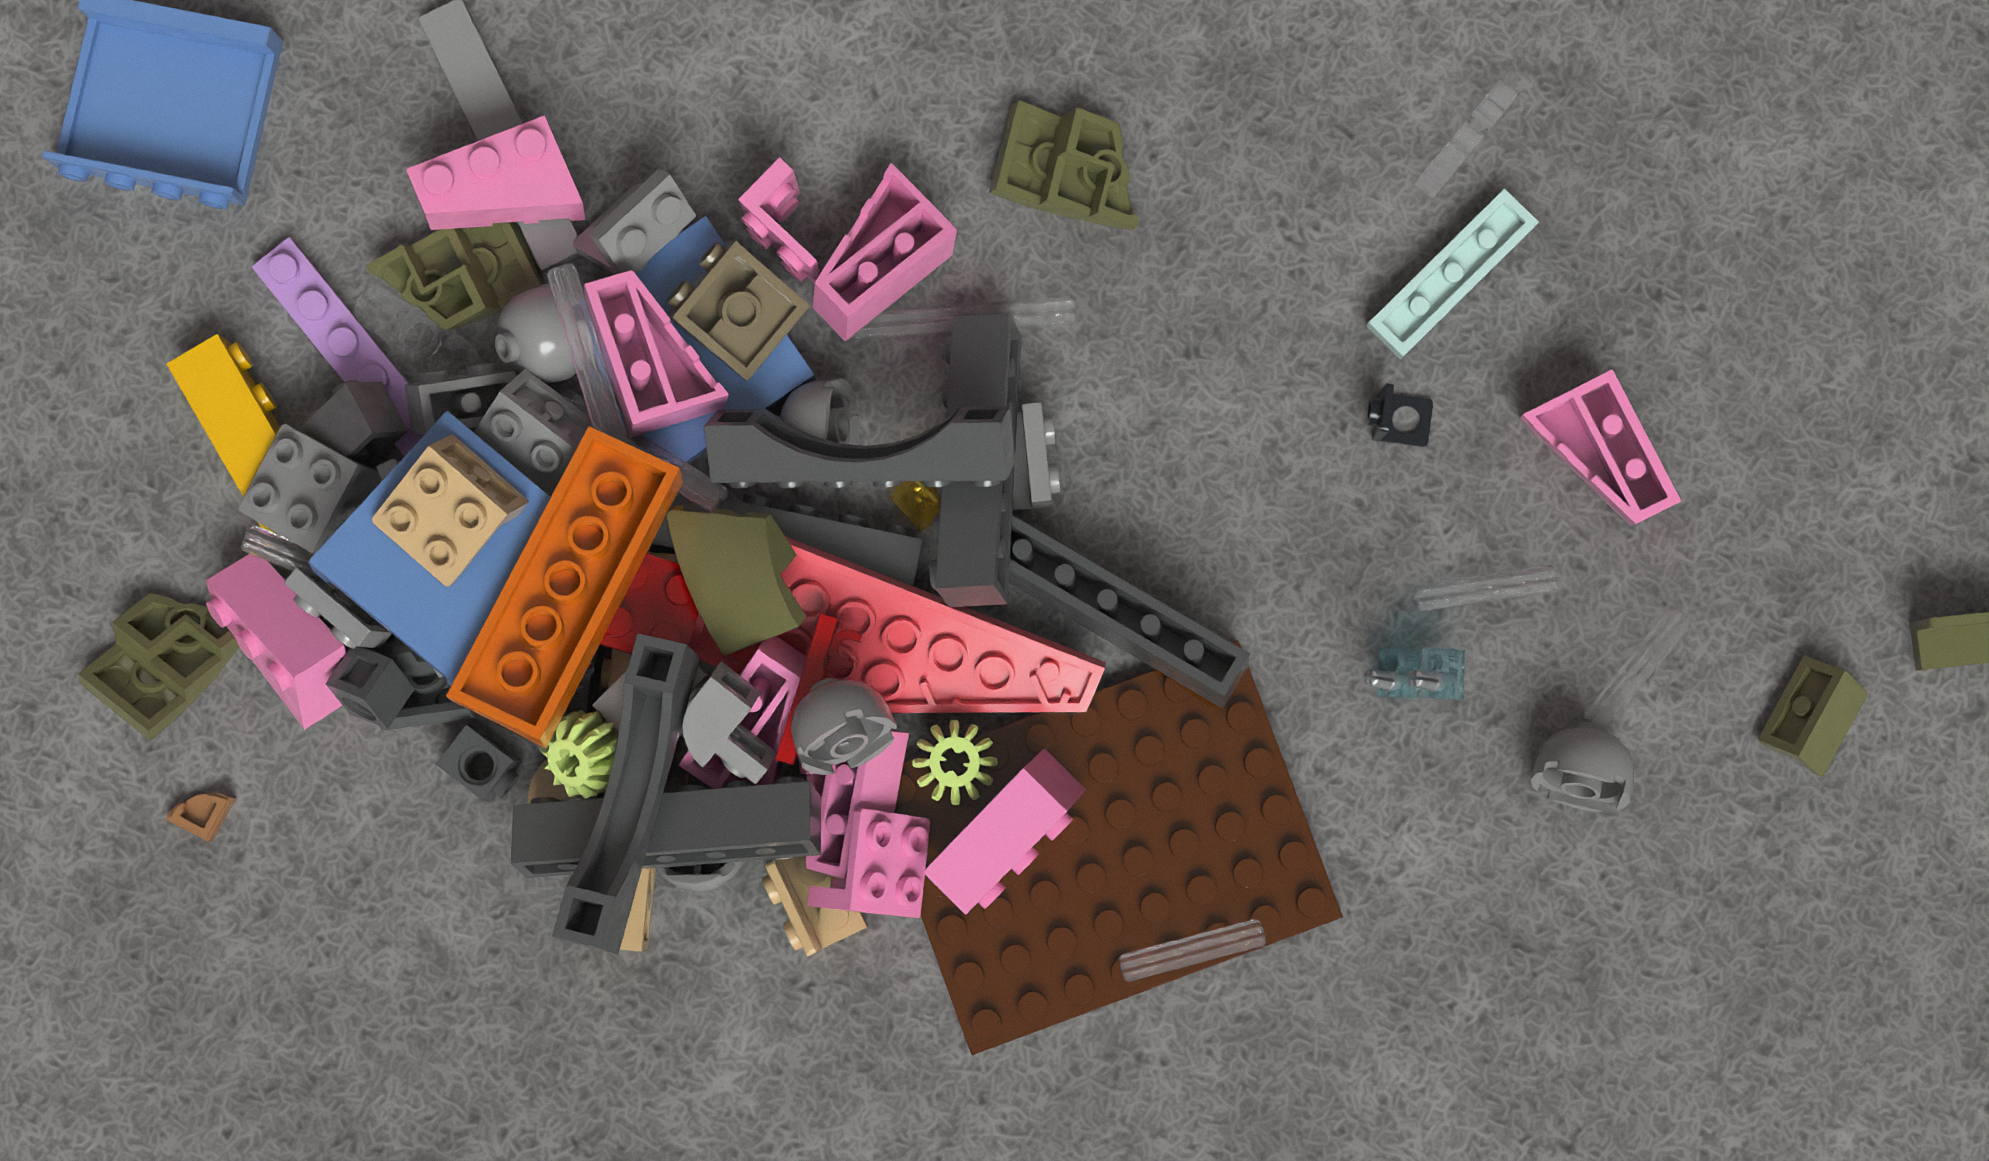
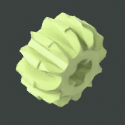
(959, 746)
(581, 753)

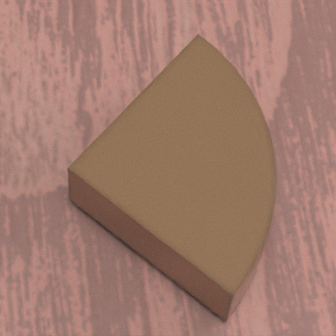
(202, 814)

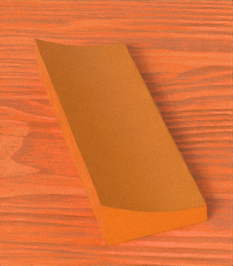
(566, 586)

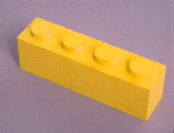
(228, 405)

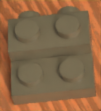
(736, 308)

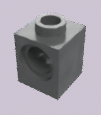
(370, 686)
(459, 758)

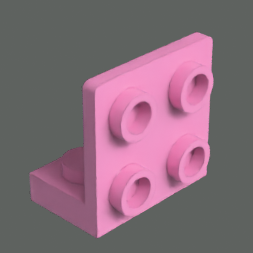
(775, 198)
(882, 866)

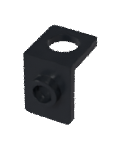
(1381, 413)

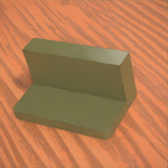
(1950, 641)
(1813, 714)

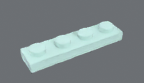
(1452, 274)

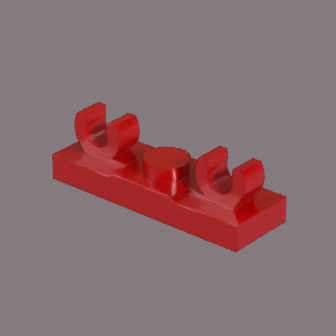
(823, 646)

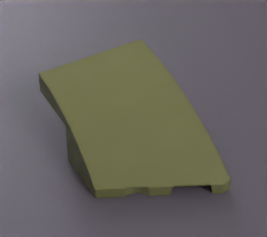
(1064, 165)
(461, 272)
(735, 573)
(159, 662)

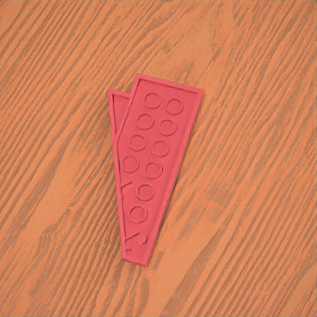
(920, 648)

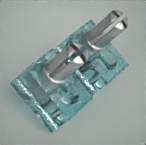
(1404, 681)

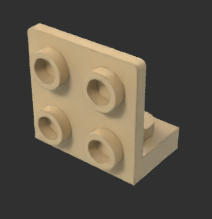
(448, 508)
(808, 926)

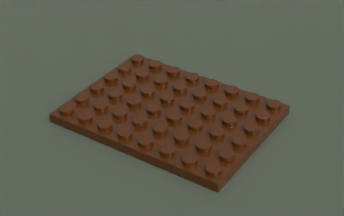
(1173, 838)

